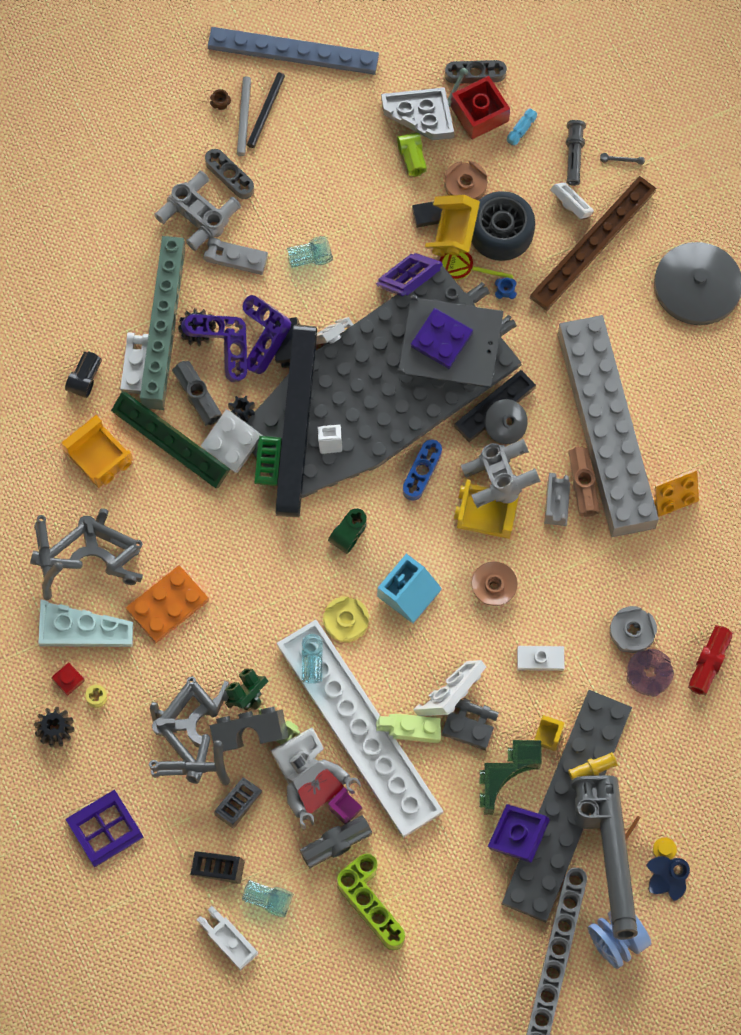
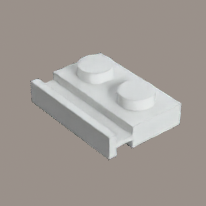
(332, 332)

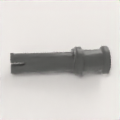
(575, 143)

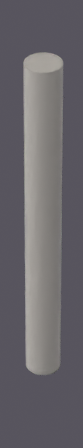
(243, 120)

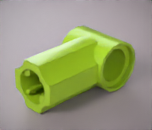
(411, 148)

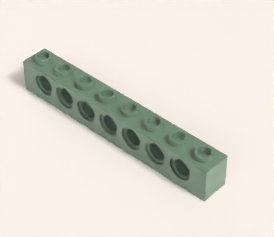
(162, 323)

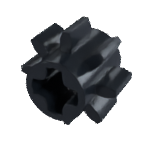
(246, 407)

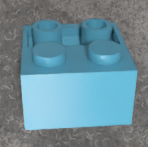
(408, 588)

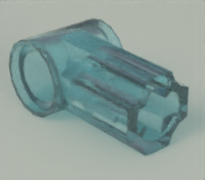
(316, 251)
(312, 660)
(274, 900)

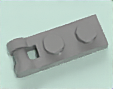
(236, 256)

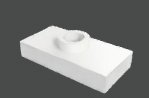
(572, 200)
(540, 658)

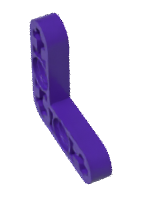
(271, 331)
(230, 337)

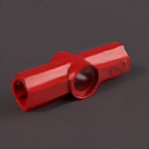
(710, 660)

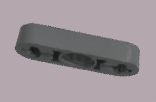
(469, 78)
(227, 164)

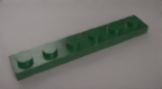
(170, 440)

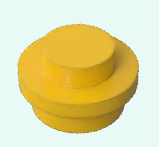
(664, 847)

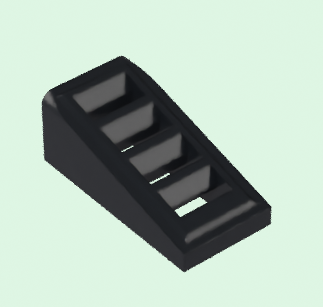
(226, 817)
(237, 871)

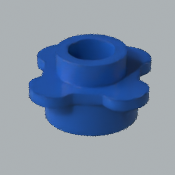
(508, 283)

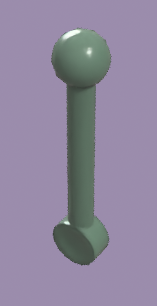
(463, 72)

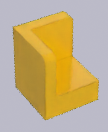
(549, 732)

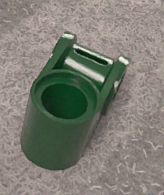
(347, 533)

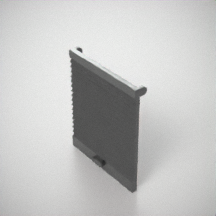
(477, 358)

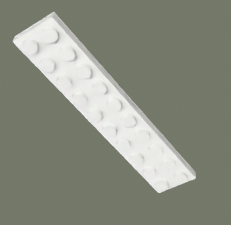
(354, 724)

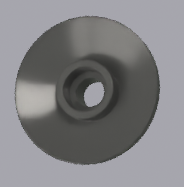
(496, 421)

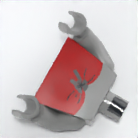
(314, 785)

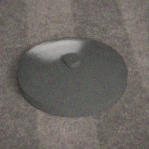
(698, 283)

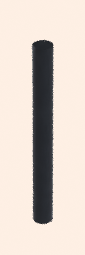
(265, 110)

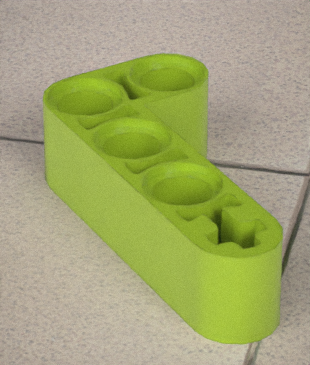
(374, 906)

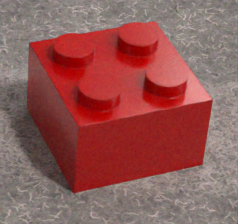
(480, 107)

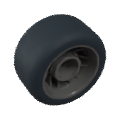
(507, 212)

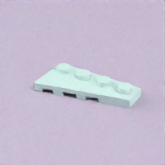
(79, 628)

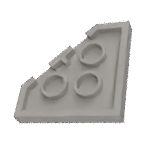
(421, 111)

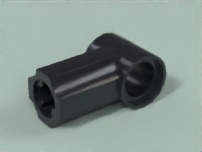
(81, 380)

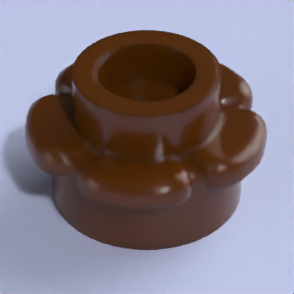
(220, 95)

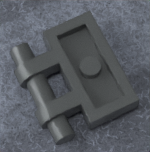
(469, 730)

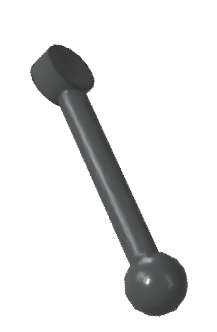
(604, 157)

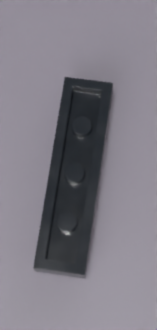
(513, 389)

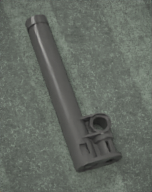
(602, 800)

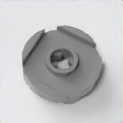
(640, 619)

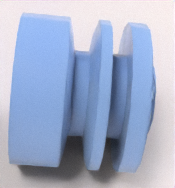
(615, 949)

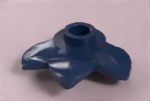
(665, 879)

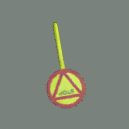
(462, 265)

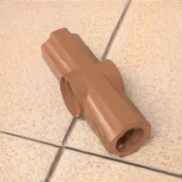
(582, 469)

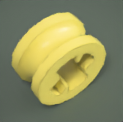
(90, 692)

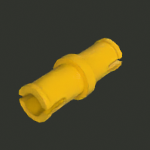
(594, 767)

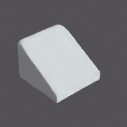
(330, 439)

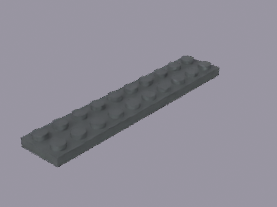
(593, 736)

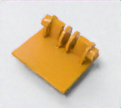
(676, 493)

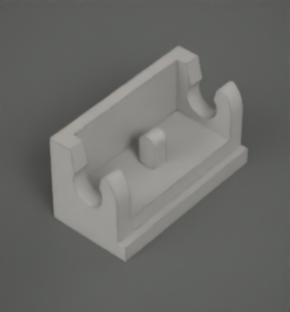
(557, 500)

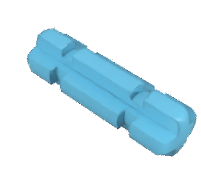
(522, 126)

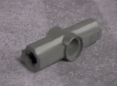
(202, 403)
(336, 841)

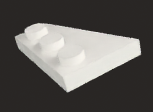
(444, 700)

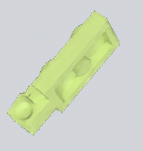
(411, 727)

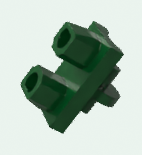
(248, 693)

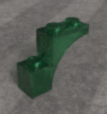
(523, 755)

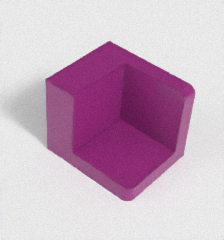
(344, 806)

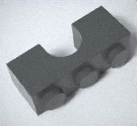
(269, 726)

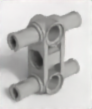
(197, 210)
(495, 462)

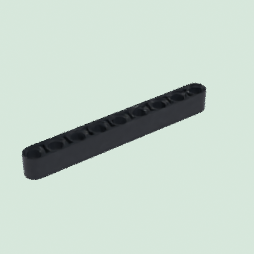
(296, 421)

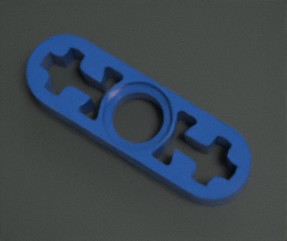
(422, 479)

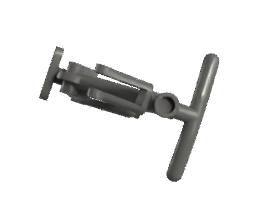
(90, 529)
(165, 725)

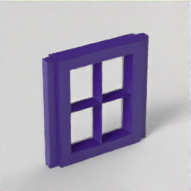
(419, 261)
(115, 846)

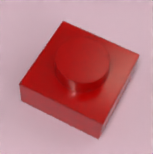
(68, 679)

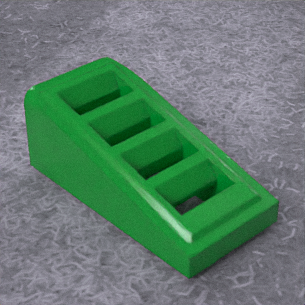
(269, 442)

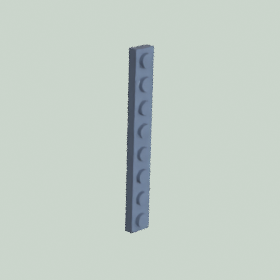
(293, 50)

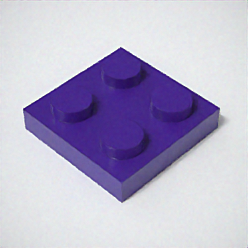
(441, 338)
(518, 833)

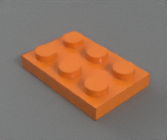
(167, 604)

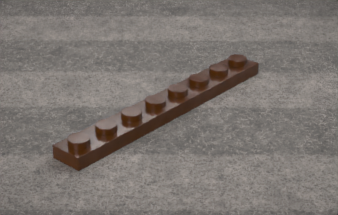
(593, 243)

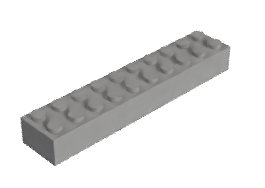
(607, 426)

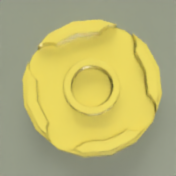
(346, 619)

